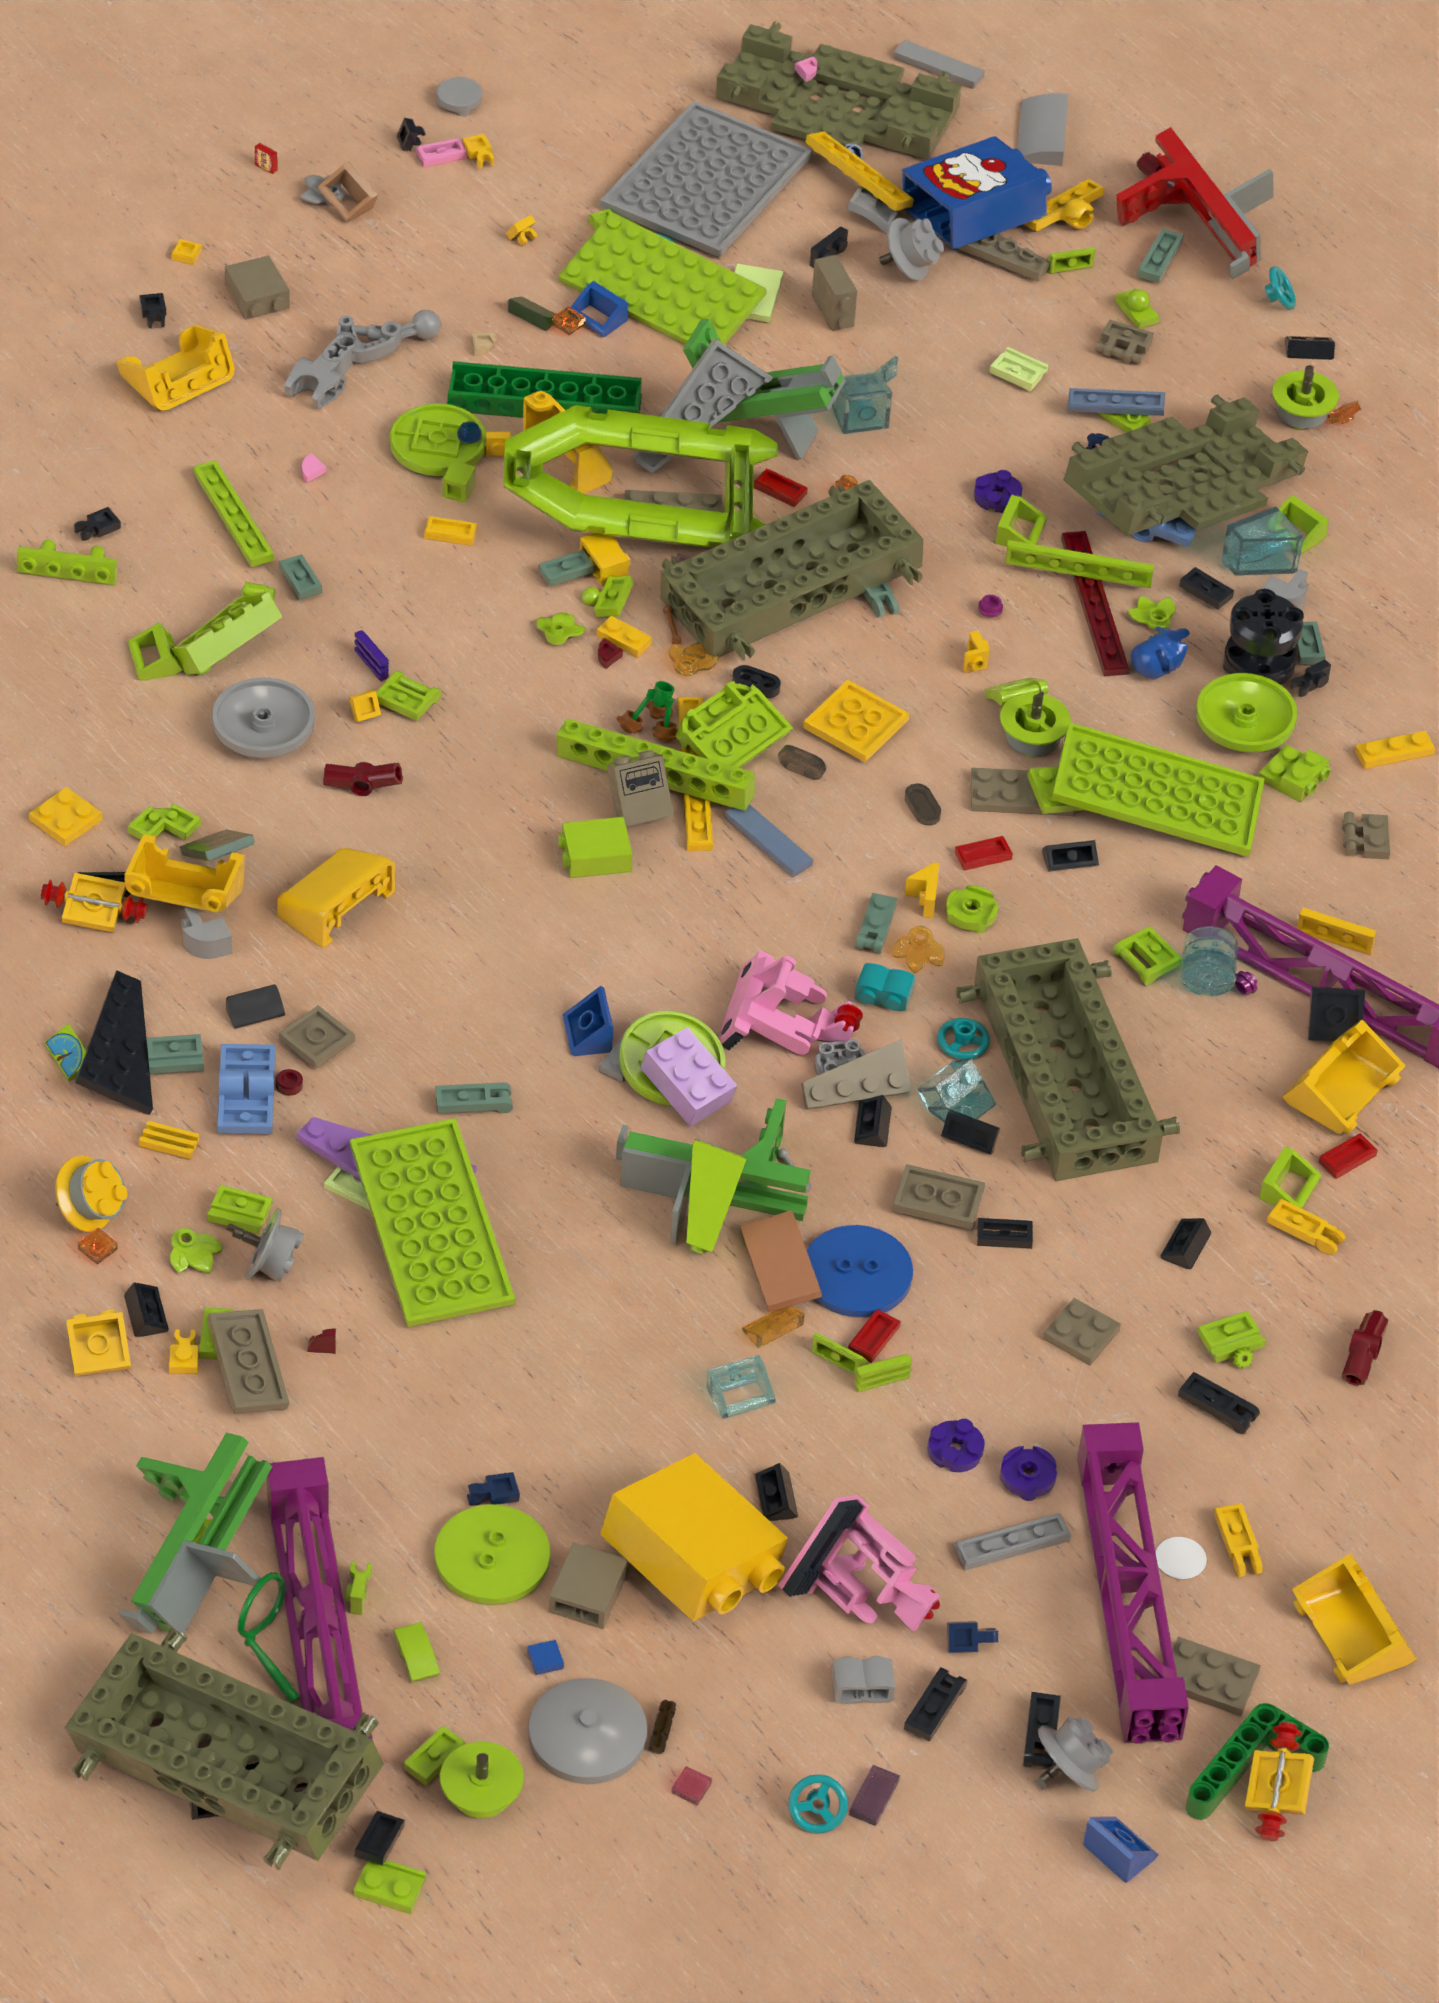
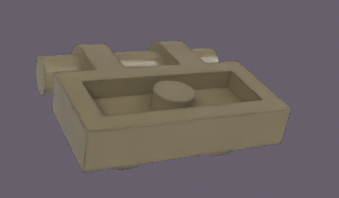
(1125, 336)
(1374, 833)

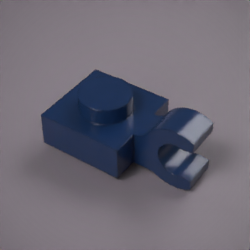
(497, 1488)
(965, 1636)

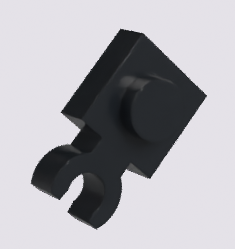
(153, 308)
(99, 522)

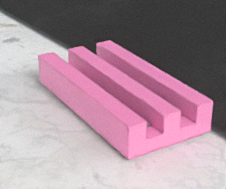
(441, 152)

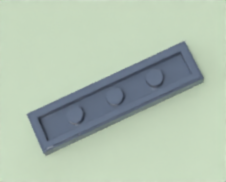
(1116, 401)
(770, 839)

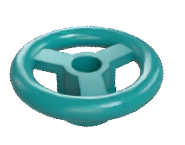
(1279, 288)
(964, 1034)
(818, 1793)

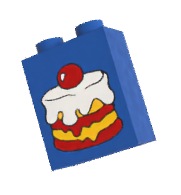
(976, 191)

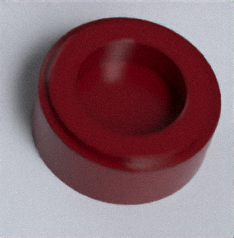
(289, 1082)

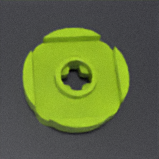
(967, 919)

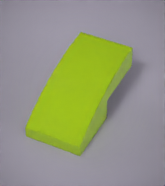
(416, 1652)

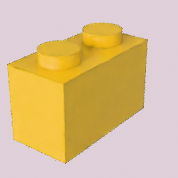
(605, 555)

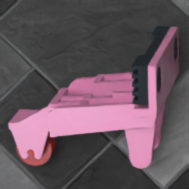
(758, 1010)
(892, 1561)

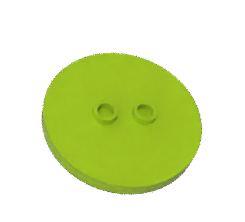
(428, 440)
(651, 1031)
(492, 1554)

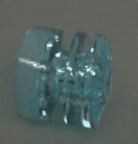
(1209, 961)

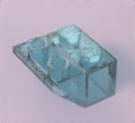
(959, 1089)

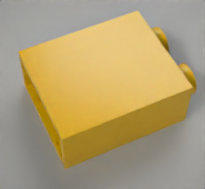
(695, 1537)

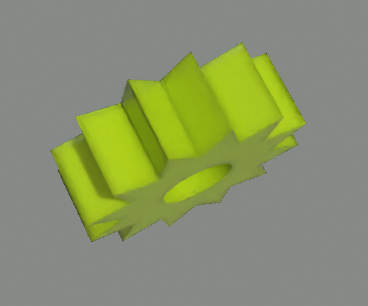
(1247, 1359)

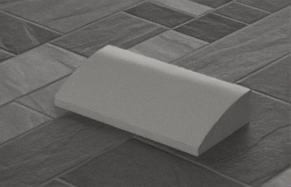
(1043, 128)

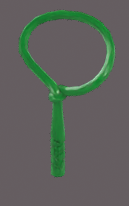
(270, 1667)

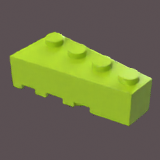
(226, 632)

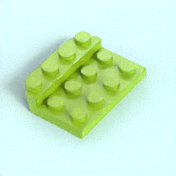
(733, 726)

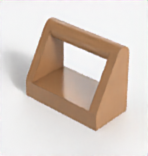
(355, 185)

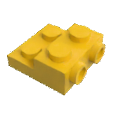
(98, 1343)

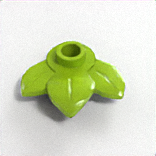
(1153, 613)
(559, 628)
(194, 1253)

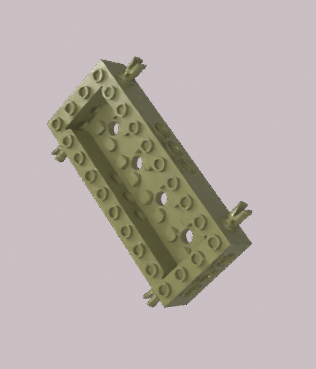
(780, 559)
(1092, 1058)
(243, 1727)

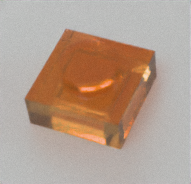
(568, 320)
(1344, 413)
(97, 1246)

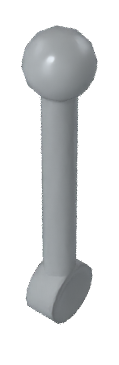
(783, 1154)

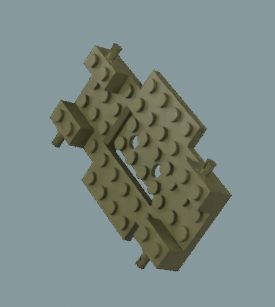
(907, 120)
(1226, 448)

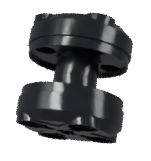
(1263, 636)

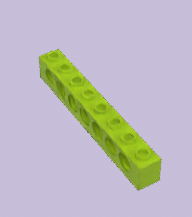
(684, 771)

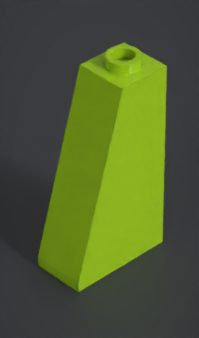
(712, 1187)

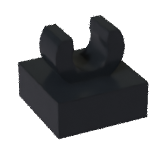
(408, 134)

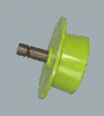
(481, 1778)

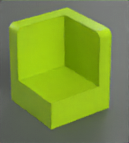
(459, 481)

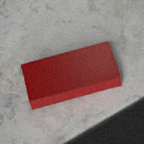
(780, 487)
(983, 853)
(1348, 1156)
(874, 1335)

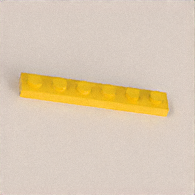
(859, 171)

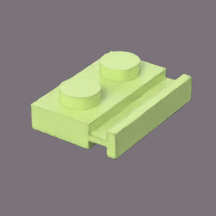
(1019, 368)

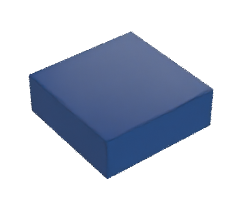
(545, 1657)

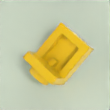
(977, 653)

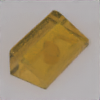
(774, 1325)

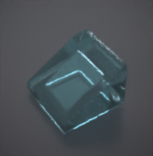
(888, 370)

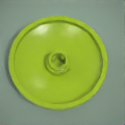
(1246, 712)

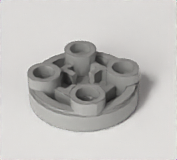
(459, 95)
(836, 1054)

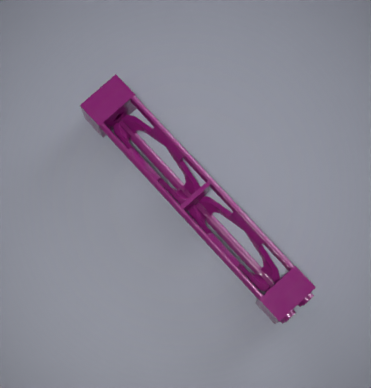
(1217, 903)
(301, 1494)
(1152, 1705)

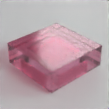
(691, 1785)

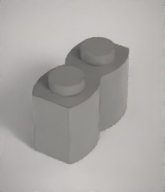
(863, 1680)

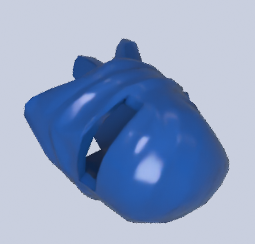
(1160, 653)

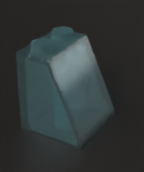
(863, 404)
(1262, 545)

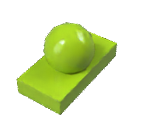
(1136, 306)

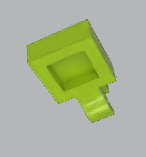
(357, 1591)

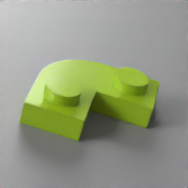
(172, 819)

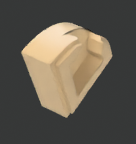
(483, 342)

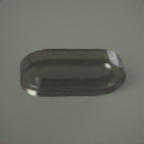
(802, 762)
(922, 804)

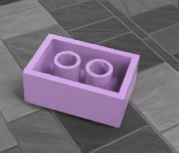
(688, 1076)

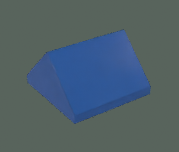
(589, 1025)
(1117, 1847)

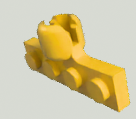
(1071, 206)

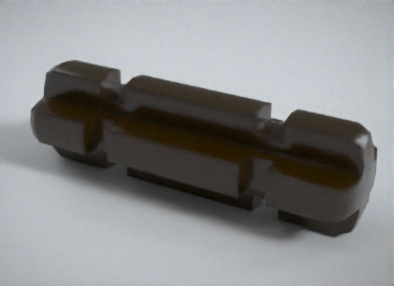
(662, 1726)

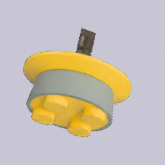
(89, 1192)

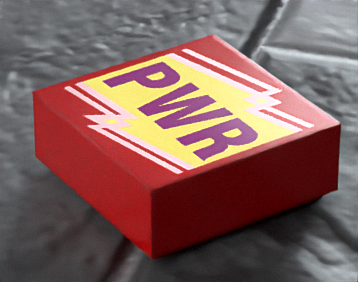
(266, 158)

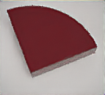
(608, 653)
(323, 1342)

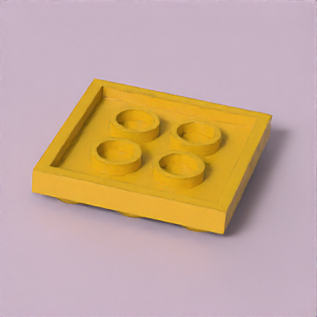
(856, 720)

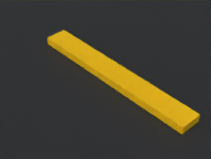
(696, 810)

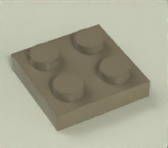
(316, 1037)
(1081, 1331)

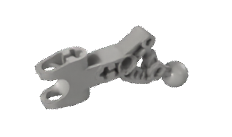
(326, 373)

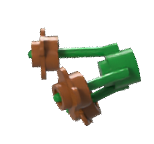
(659, 703)

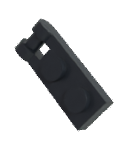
(1219, 1402)
(934, 1704)
(1042, 1711)

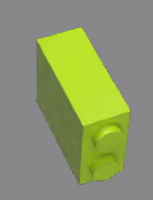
(595, 847)

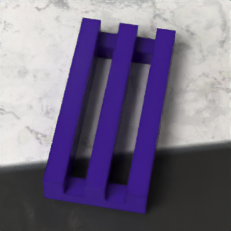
(371, 655)

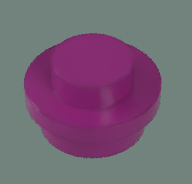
(990, 606)
(1246, 983)

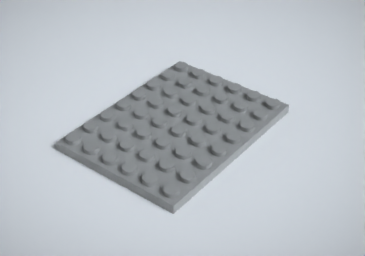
(706, 178)

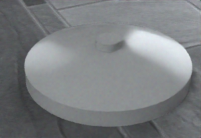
(263, 717)
(587, 1731)

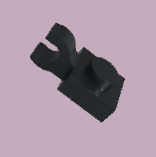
(1314, 677)

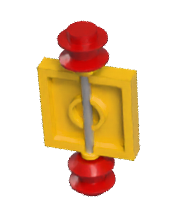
(93, 902)
(1279, 1782)

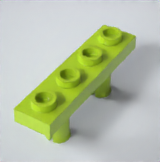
(66, 565)

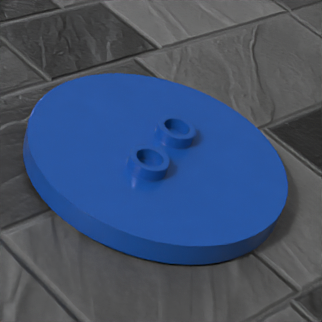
(860, 1270)

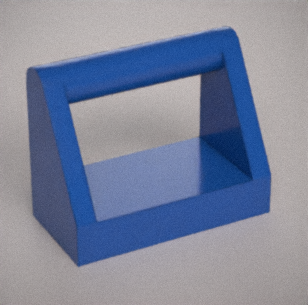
(606, 303)

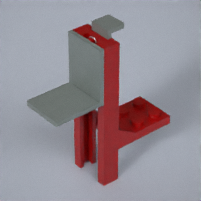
(1219, 212)

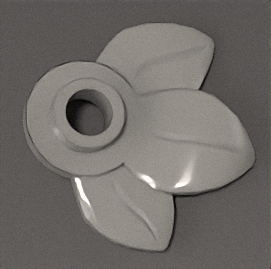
(313, 194)

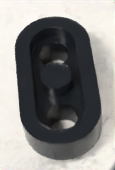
(766, 682)

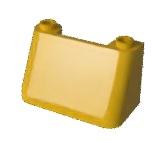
(184, 375)
(591, 464)
(182, 883)
(333, 889)
(1345, 1079)
(1353, 1622)

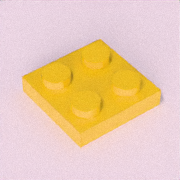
(65, 816)

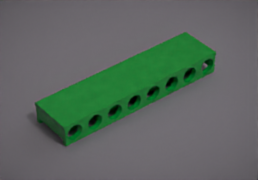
(502, 389)

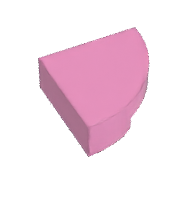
(806, 68)
(312, 468)

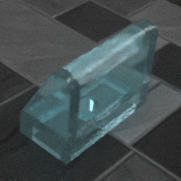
(738, 1375)

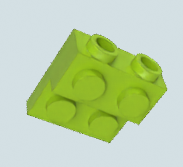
(1296, 772)

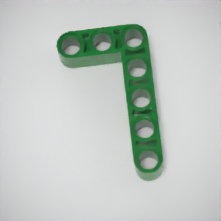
(1242, 1752)

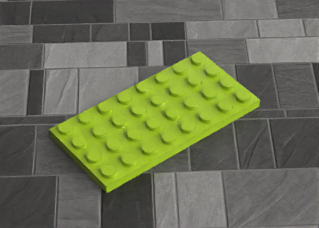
(662, 281)
(1158, 789)
(432, 1222)

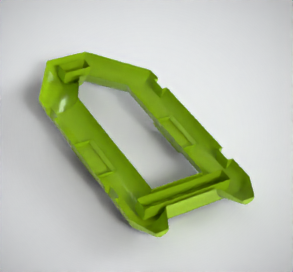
(637, 520)

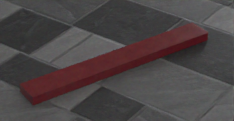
(1097, 612)

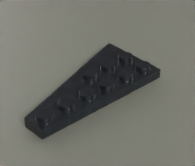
(118, 1052)

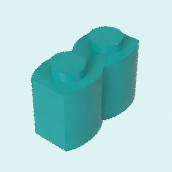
(885, 987)

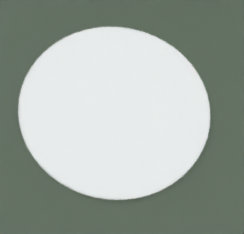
(1181, 1557)

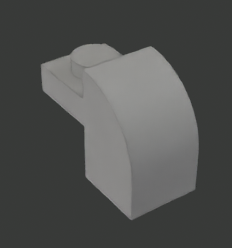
(1293, 591)
(205, 939)

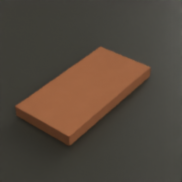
(780, 1261)

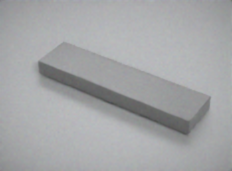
(937, 62)
(1012, 1541)

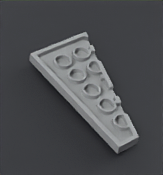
(709, 392)

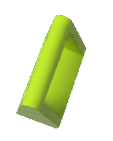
(1019, 508)
(1306, 519)
(166, 665)
(1289, 1161)

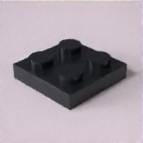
(1334, 1011)

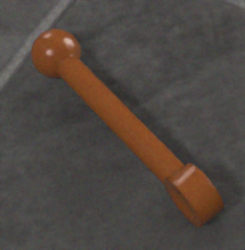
(675, 639)

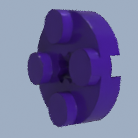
(999, 481)
(959, 1432)
(1027, 1485)

